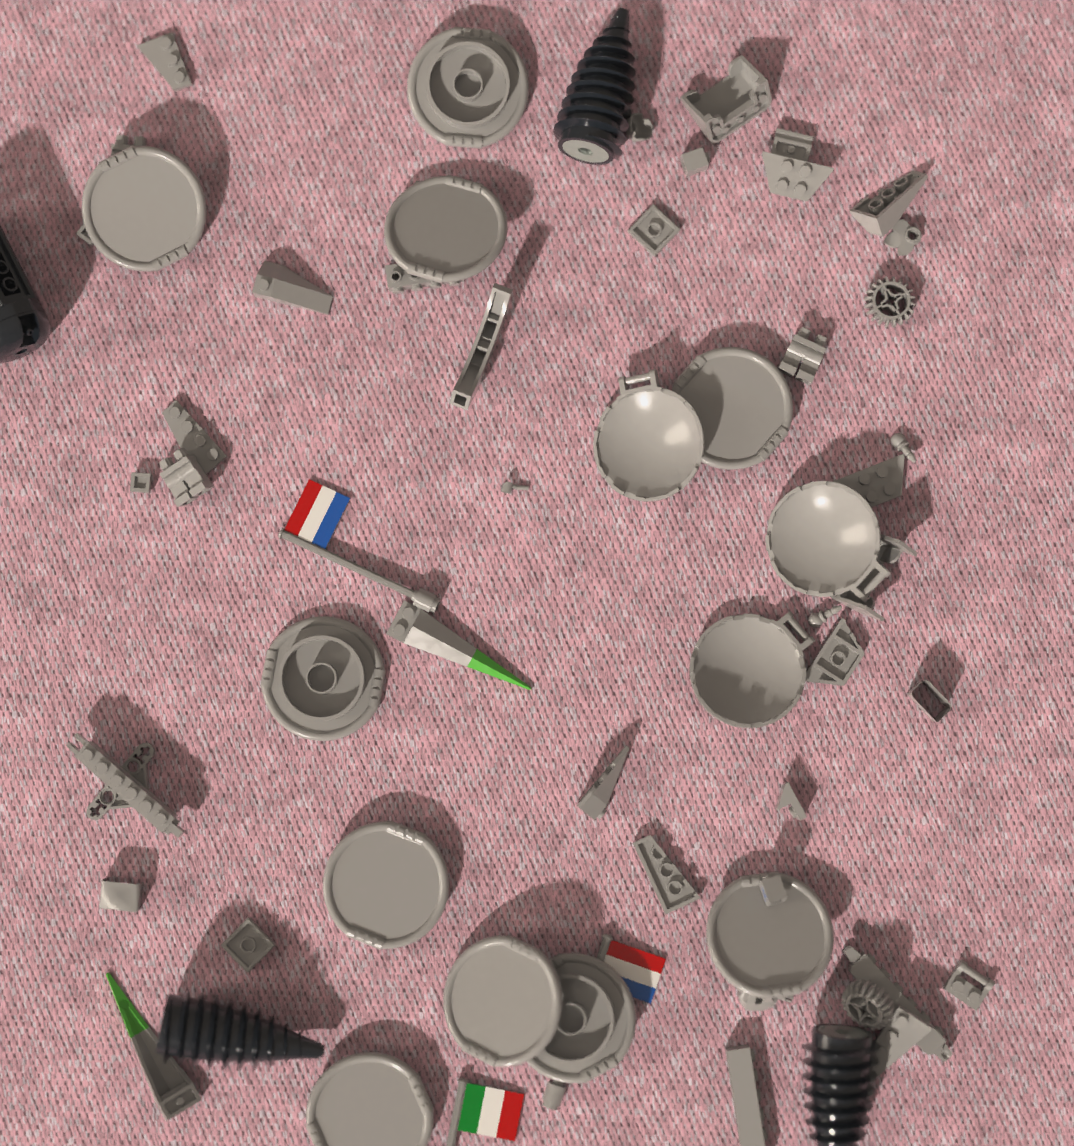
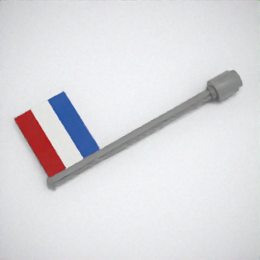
(314, 525)
(641, 974)

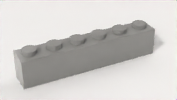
(745, 1095)

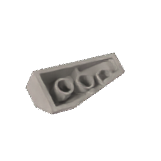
(286, 287)
(598, 795)

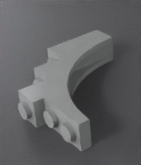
(482, 347)

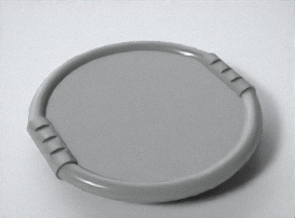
(468, 87)
(144, 208)
(445, 229)
(740, 405)
(323, 678)
(386, 885)
(771, 947)
(502, 1001)
(594, 1021)
(369, 1103)

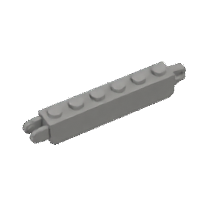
(126, 786)
(864, 967)

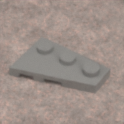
(166, 58)

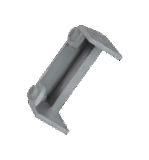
(889, 552)

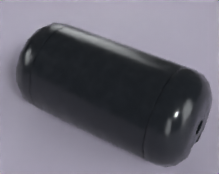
(19, 331)

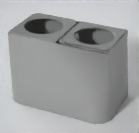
(938, 695)
(121, 896)

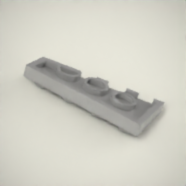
(193, 437)
(667, 881)
(899, 1036)

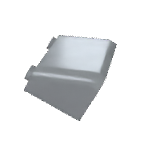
(730, 101)

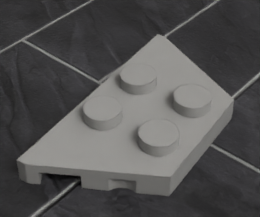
(793, 176)
(878, 482)
(836, 657)

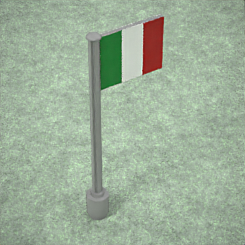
(485, 1111)

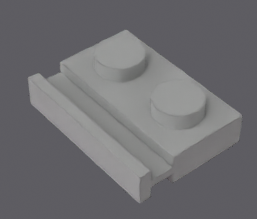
(792, 144)

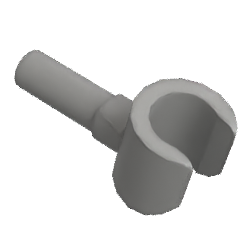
(508, 486)

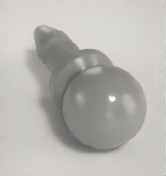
(899, 441)
(816, 619)

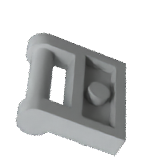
(966, 991)

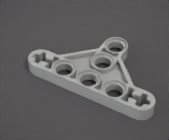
(141, 775)

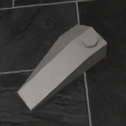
(885, 210)

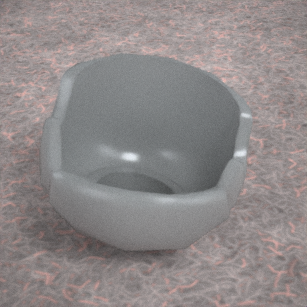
(639, 128)

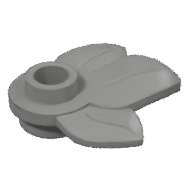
(900, 237)

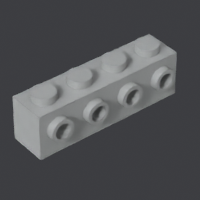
(400, 280)

